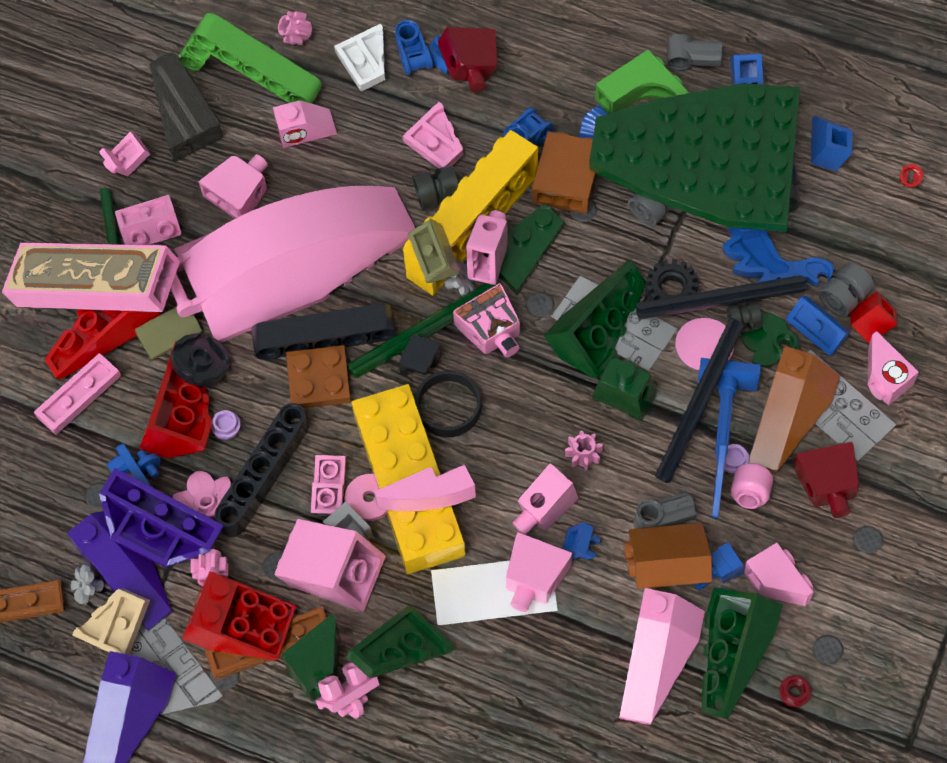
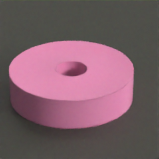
(355, 497)

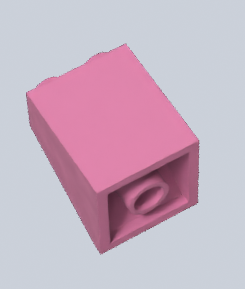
(330, 564)

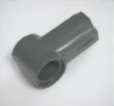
(684, 52)
(665, 511)

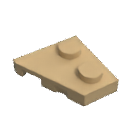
(115, 623)

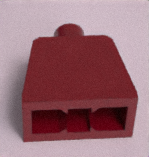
(469, 54)
(829, 476)

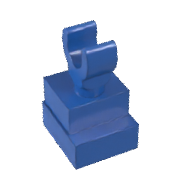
(724, 565)

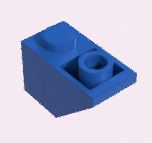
(830, 143)

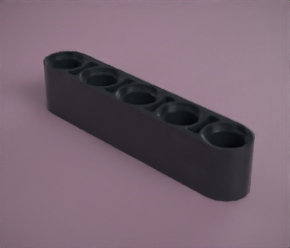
(322, 330)
(262, 456)

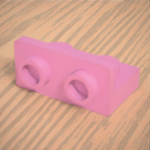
(148, 222)

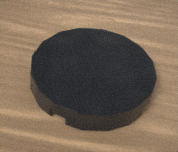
(200, 360)

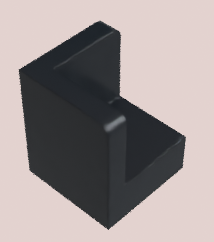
(419, 355)

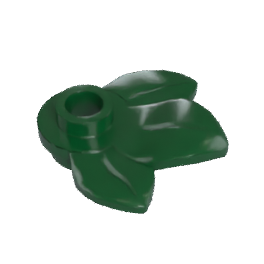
(766, 340)

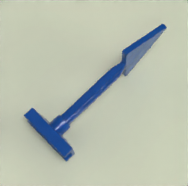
(734, 376)

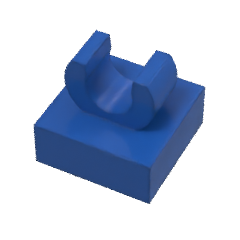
(578, 540)

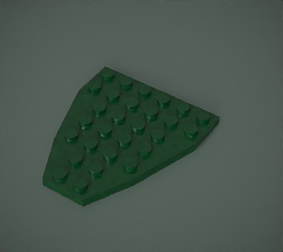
(707, 153)

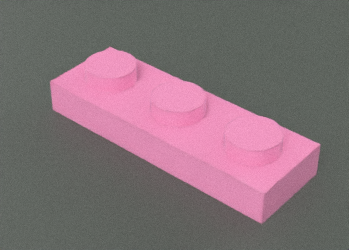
(77, 393)

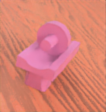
(347, 696)

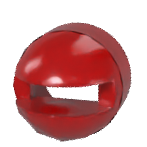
(917, 177)

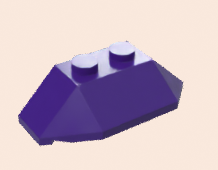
(154, 522)

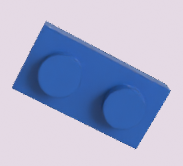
(817, 325)

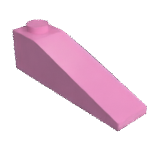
(662, 645)

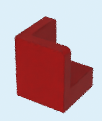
(872, 316)

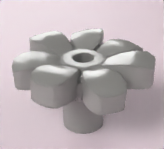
(460, 280)
(85, 584)

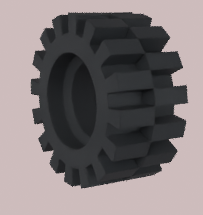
(670, 272)

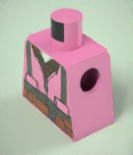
(489, 322)

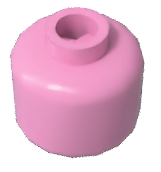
(751, 485)

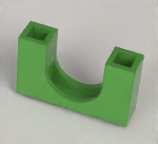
(637, 80)

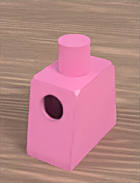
(236, 185)
(490, 237)
(550, 491)
(535, 571)

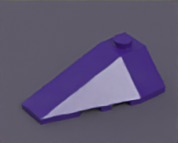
(120, 566)
(126, 706)

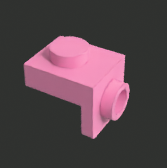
(125, 155)

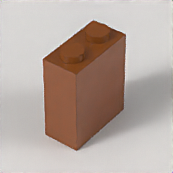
(564, 173)
(668, 556)

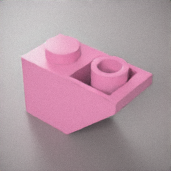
(777, 578)

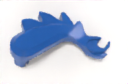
(761, 259)

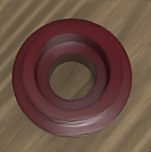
(795, 682)

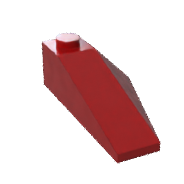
(94, 334)
(178, 418)

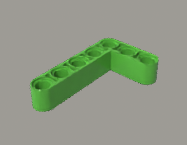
(249, 57)

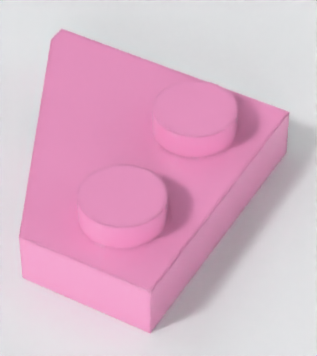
(435, 138)

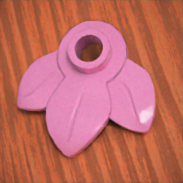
(203, 493)

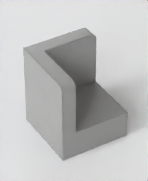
(347, 518)

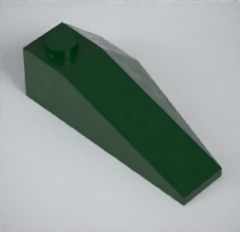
(593, 326)
(739, 635)

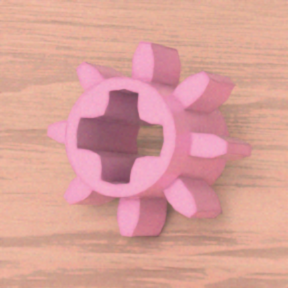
(294, 28)
(581, 443)
(208, 562)

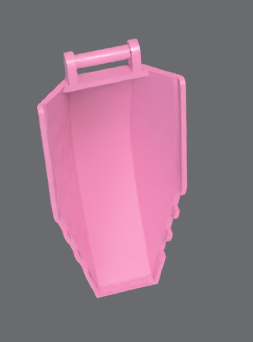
(288, 255)

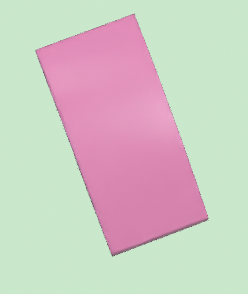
(328, 484)

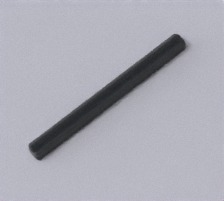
(721, 297)
(699, 400)

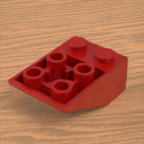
(238, 619)

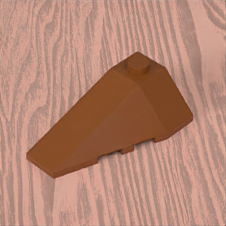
(796, 400)

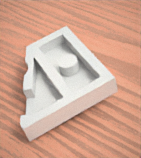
(364, 57)

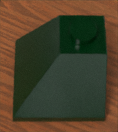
(314, 657)

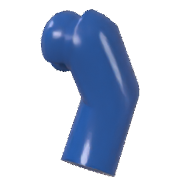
(436, 55)

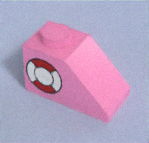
(303, 122)
(888, 370)

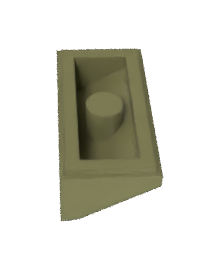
(433, 251)
(162, 332)

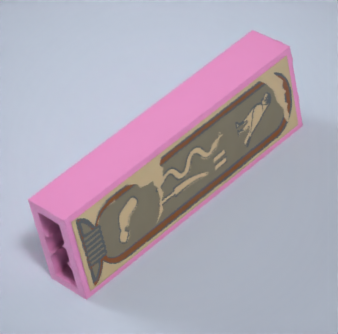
(91, 276)

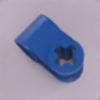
(412, 51)
(531, 127)

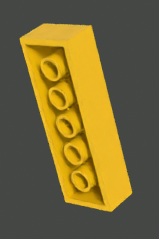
(492, 186)
(396, 450)

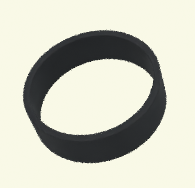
(453, 376)

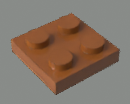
(318, 377)

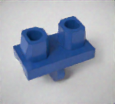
(126, 463)

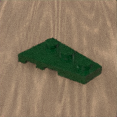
(527, 245)
(399, 644)

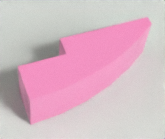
(426, 491)

